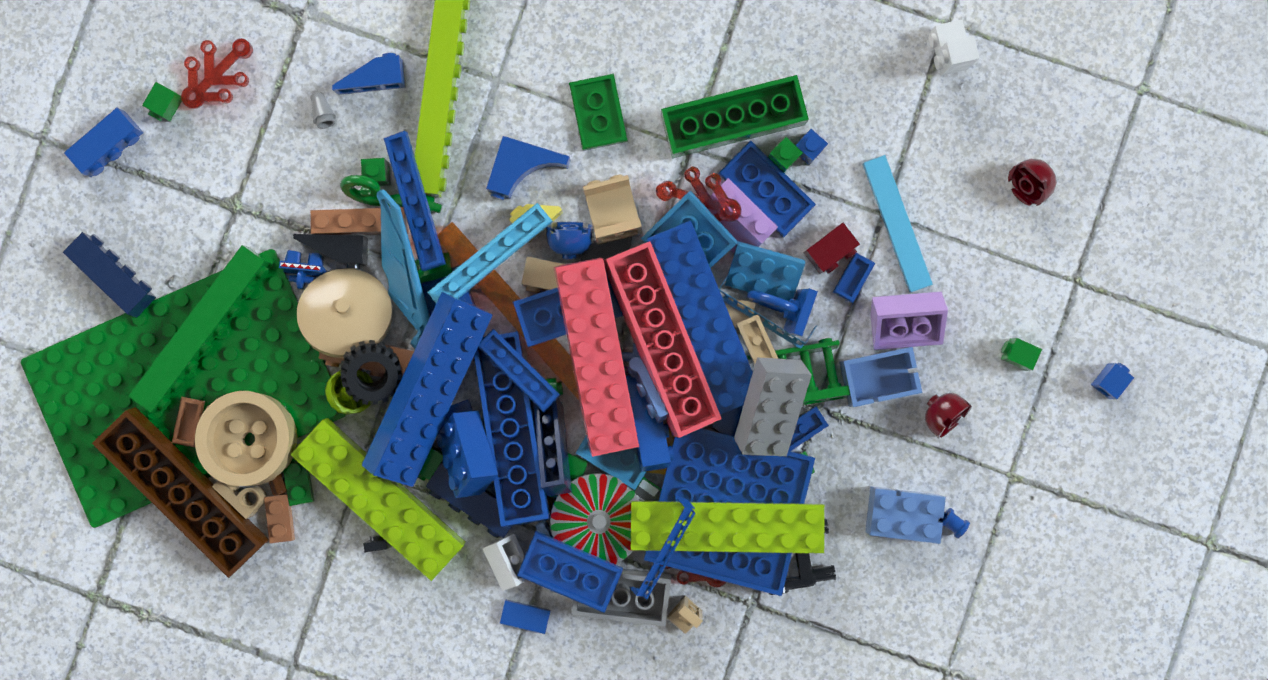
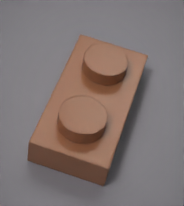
(279, 519)

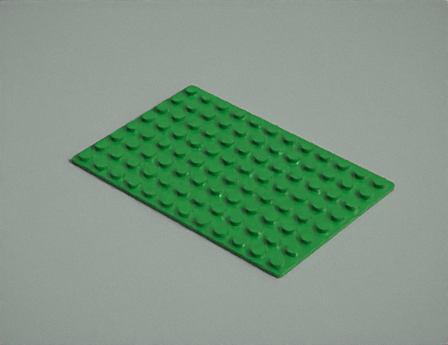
(89, 379)

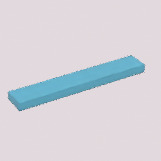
(897, 223)
(493, 254)

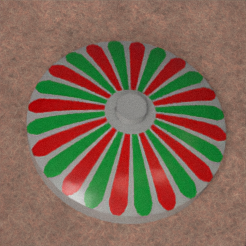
(595, 516)

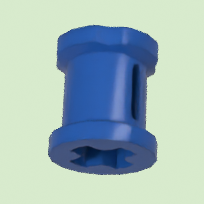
(954, 523)

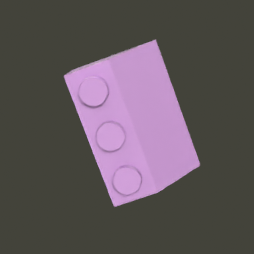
(753, 225)
(908, 320)

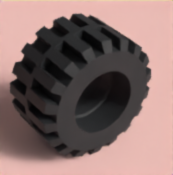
(370, 353)

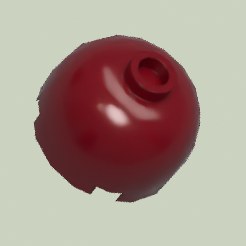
(1032, 181)
(945, 413)

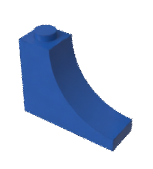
(516, 161)

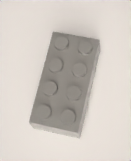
(772, 406)
(630, 608)

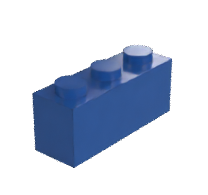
(104, 143)

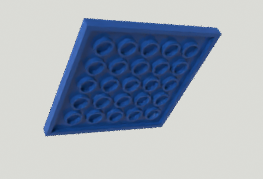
(713, 469)

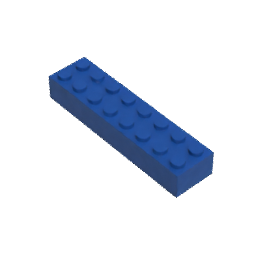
(704, 315)
(426, 390)
(511, 442)

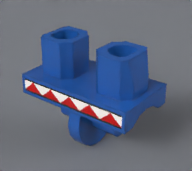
(293, 266)

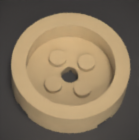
(221, 436)

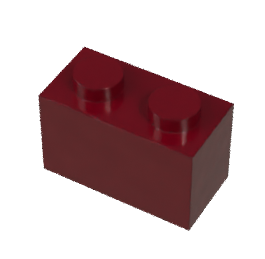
(832, 248)

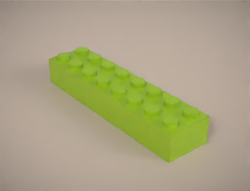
(379, 502)
(730, 527)

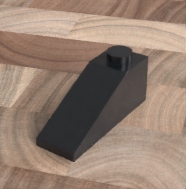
(345, 249)

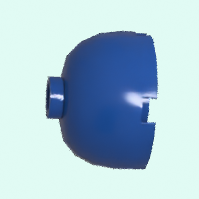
(569, 238)

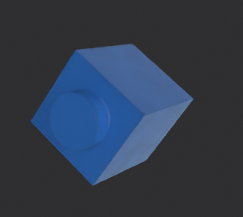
(811, 146)
(1113, 380)

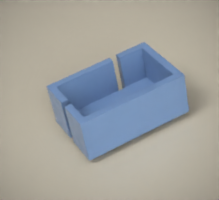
(880, 377)
(905, 516)

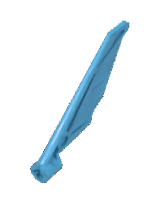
(401, 267)

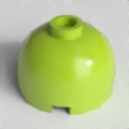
(340, 400)

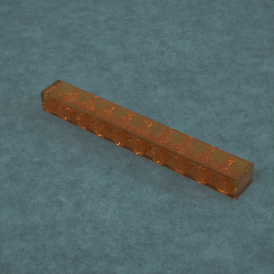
(503, 297)

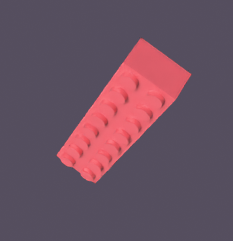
(661, 339)
(596, 356)

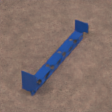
(665, 549)

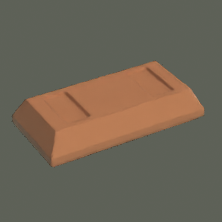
(187, 420)

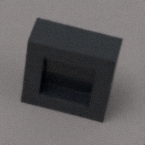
(375, 544)

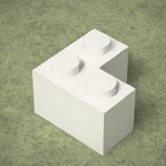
(953, 48)

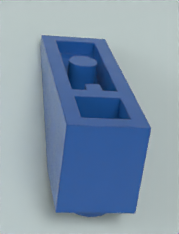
(376, 75)

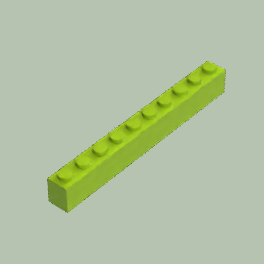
(440, 93)

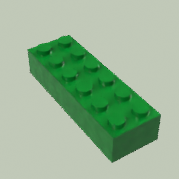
(734, 116)

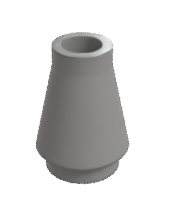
(322, 113)

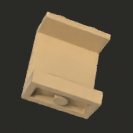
(612, 209)

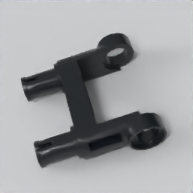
(807, 574)

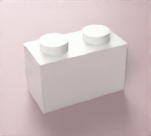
(505, 560)

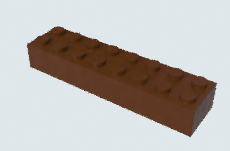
(180, 491)

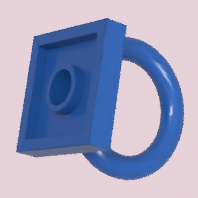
(795, 310)

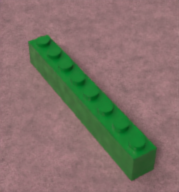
(200, 329)

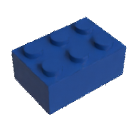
(466, 454)

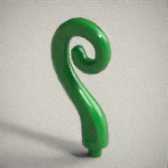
(369, 190)

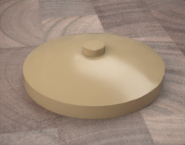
(344, 310)

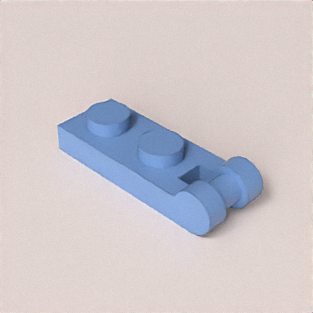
(647, 388)

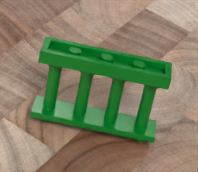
(814, 395)

